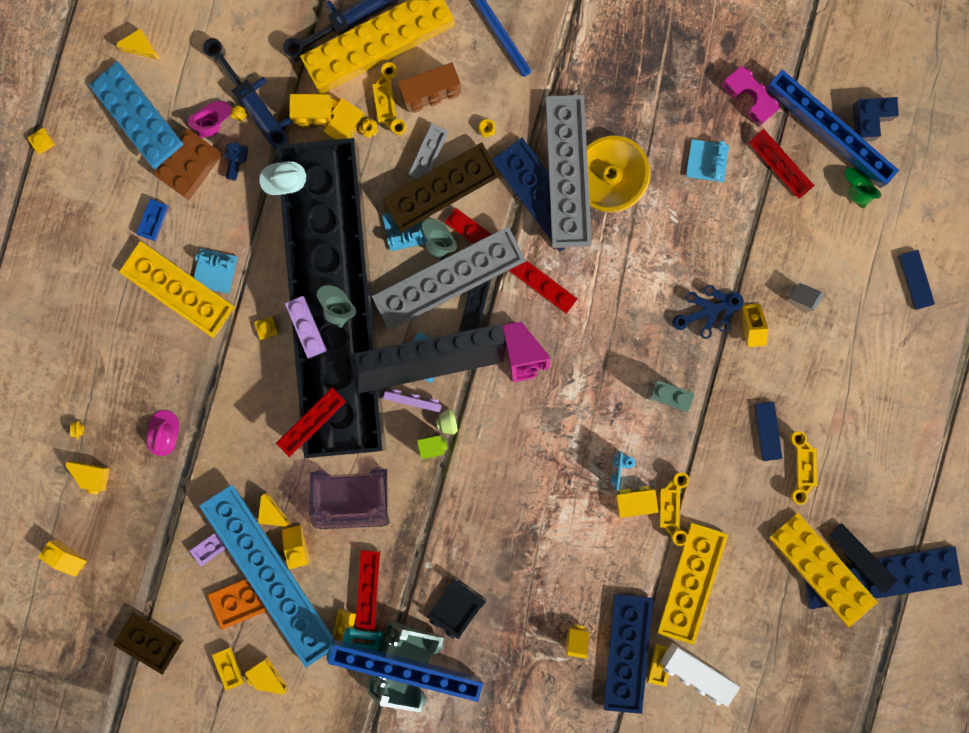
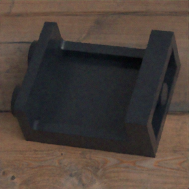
(456, 608)

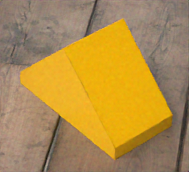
(138, 44)
(270, 512)

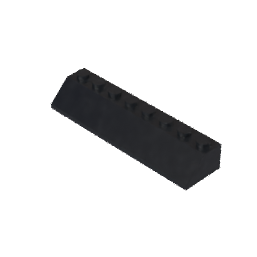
(427, 358)

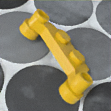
(385, 100)
(805, 467)
(670, 508)

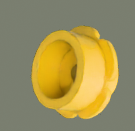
(238, 113)
(487, 123)
(373, 130)
(76, 429)

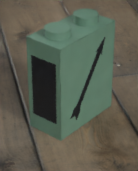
(670, 396)

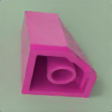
(524, 352)

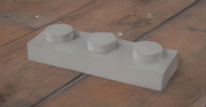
(428, 151)

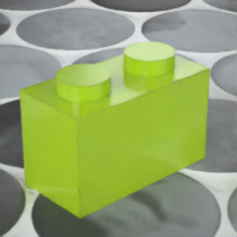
(432, 446)

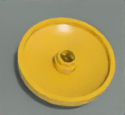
(632, 169)

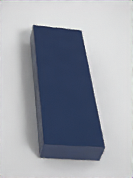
(916, 280)
(768, 431)

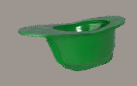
(861, 189)

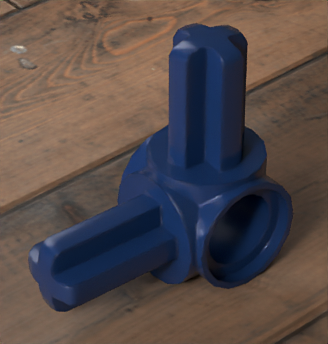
(236, 155)

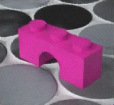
(743, 82)

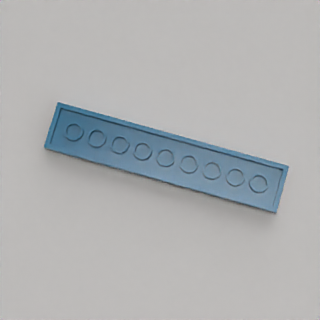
(268, 575)

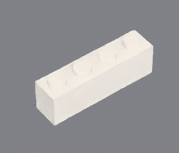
(699, 674)

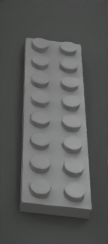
(568, 171)
(448, 278)

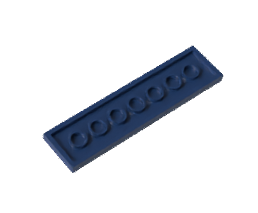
(913, 570)

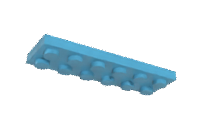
(136, 114)

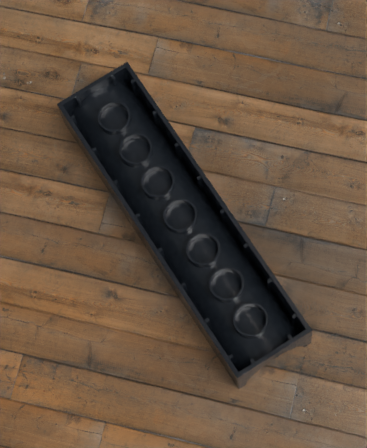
(329, 247)

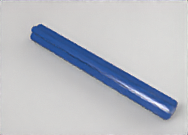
(503, 37)

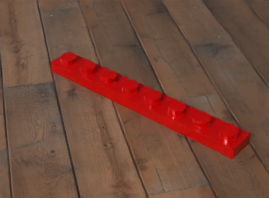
(525, 272)

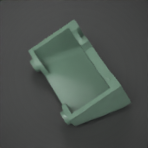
(410, 644)

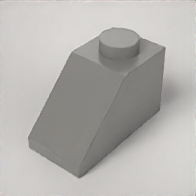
(804, 297)

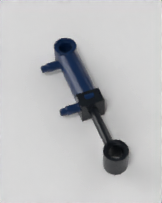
(340, 22)
(249, 98)

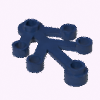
(711, 310)

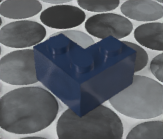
(869, 114)

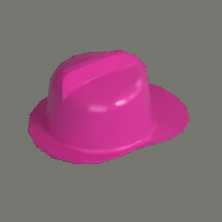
(209, 119)
(162, 433)

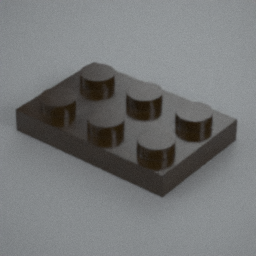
(148, 642)

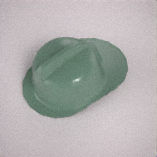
(438, 238)
(335, 305)

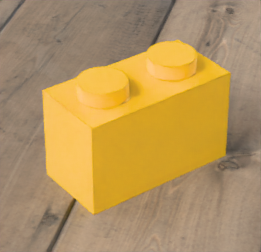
(636, 502)

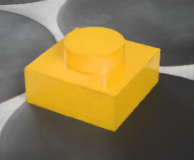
(41, 141)
(266, 328)

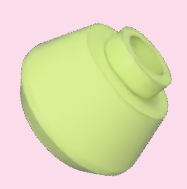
(447, 422)

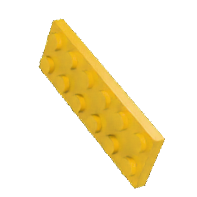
(177, 289)
(823, 570)
(692, 584)

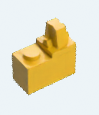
(345, 120)

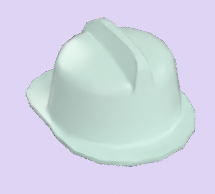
(282, 178)

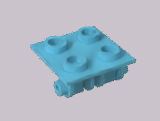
(707, 160)
(409, 238)
(215, 270)
(620, 461)

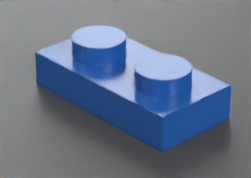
(152, 220)

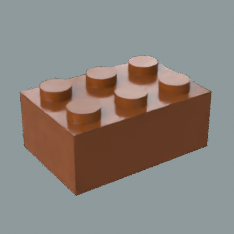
(430, 87)
(188, 165)

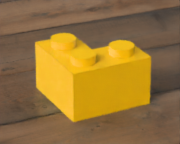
(310, 109)

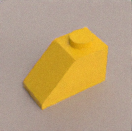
(754, 325)
(89, 476)
(295, 547)
(62, 558)
(577, 641)
(266, 677)

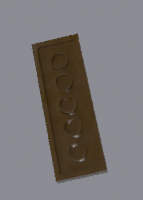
(441, 187)

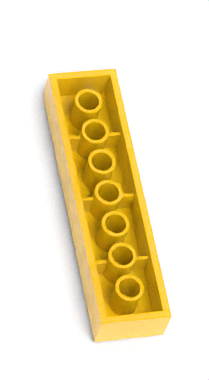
(376, 42)

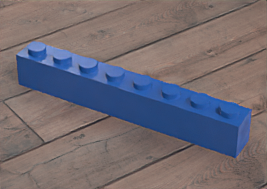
(832, 129)
(404, 670)

